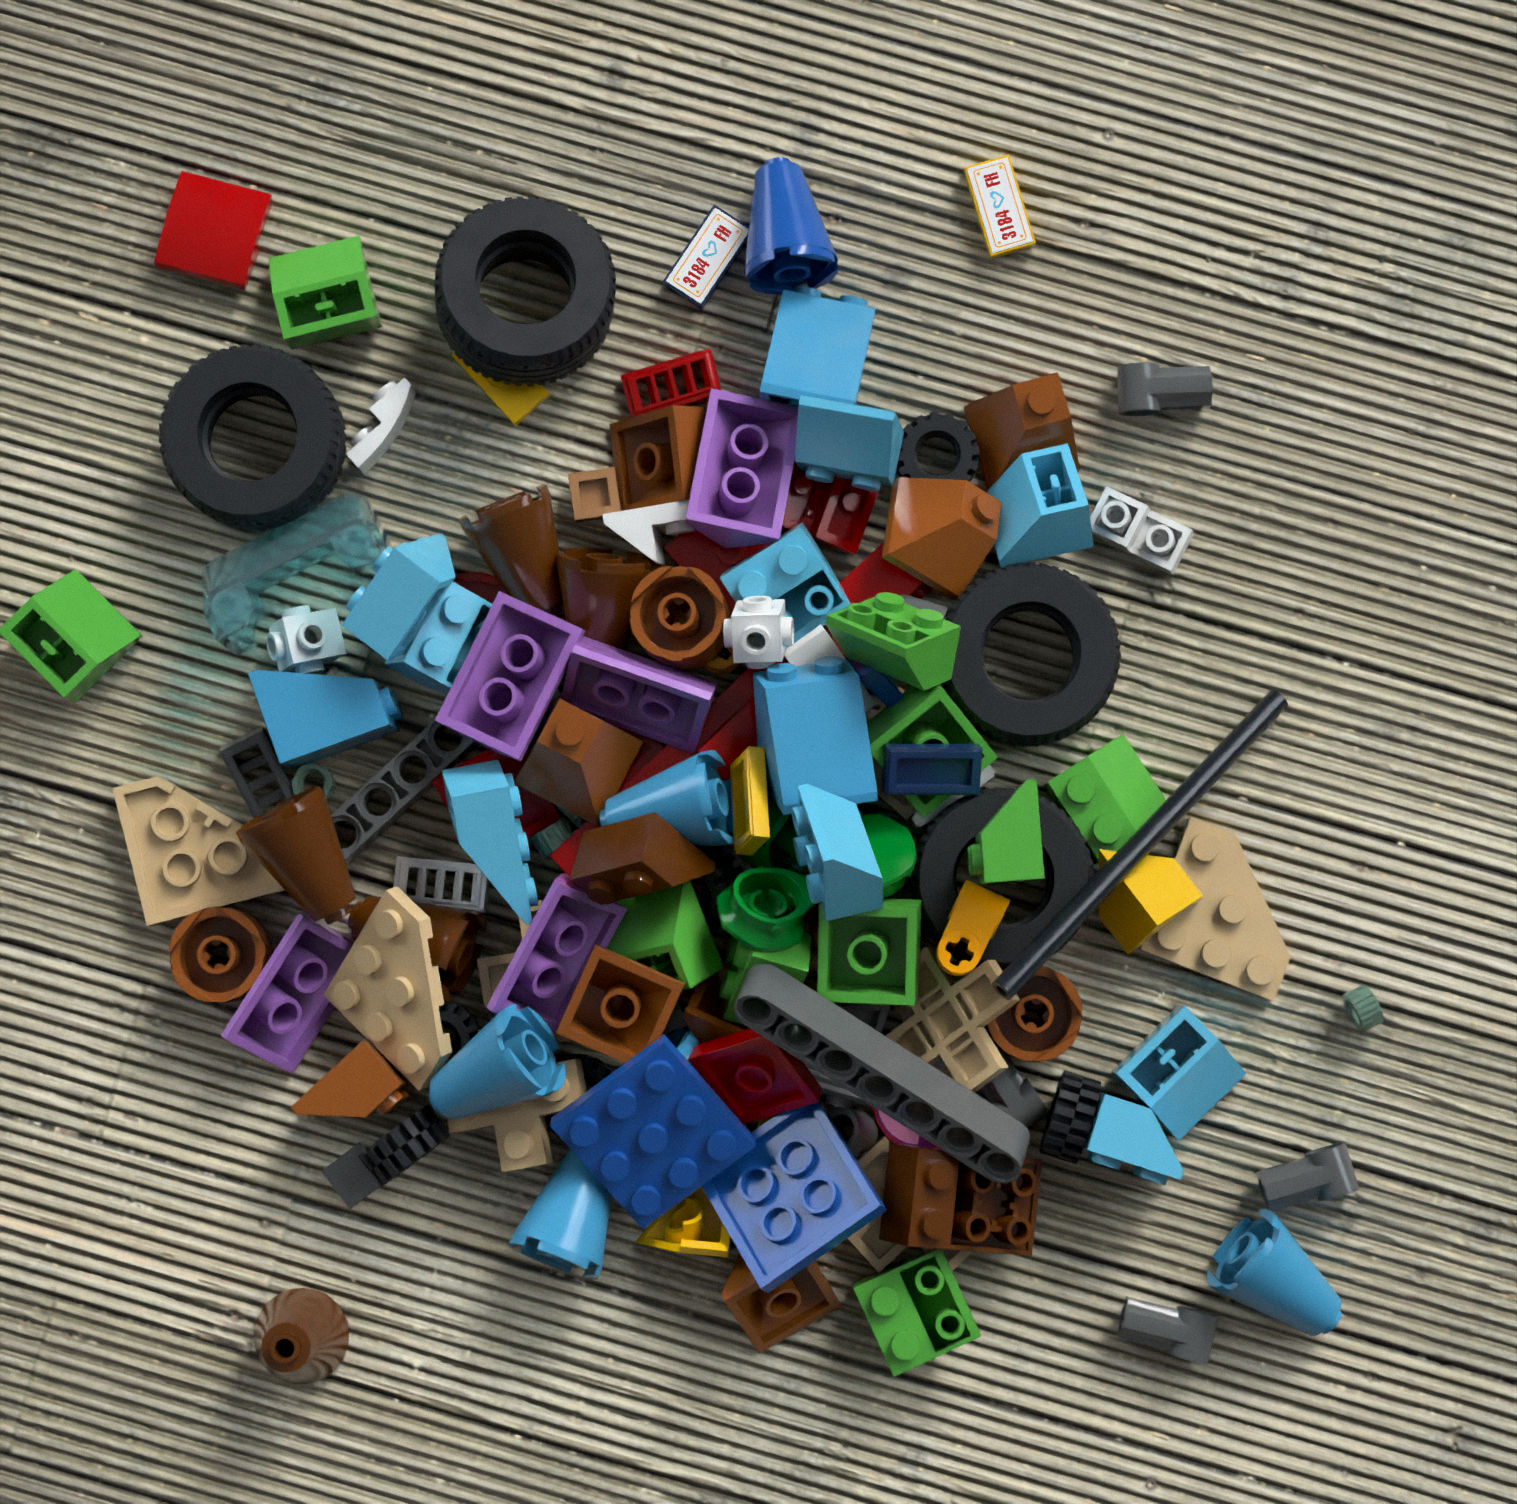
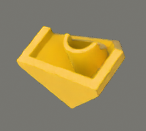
(1146, 899)
(689, 1228)

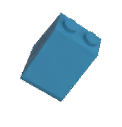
(817, 348)
(322, 714)
(813, 731)

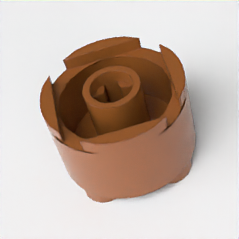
(691, 593)
(194, 960)
(1058, 1024)

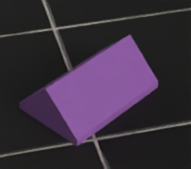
(742, 470)
(509, 676)
(638, 693)
(556, 951)
(287, 999)

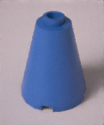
(786, 232)

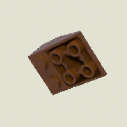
(950, 1206)

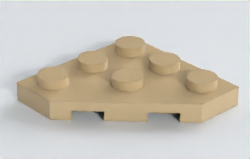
(185, 852)
(1231, 927)
(394, 990)

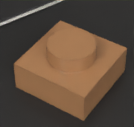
(594, 494)

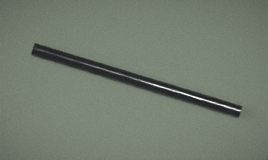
(1139, 845)

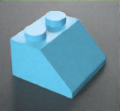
(847, 443)

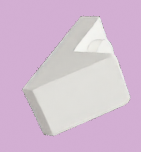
(643, 526)

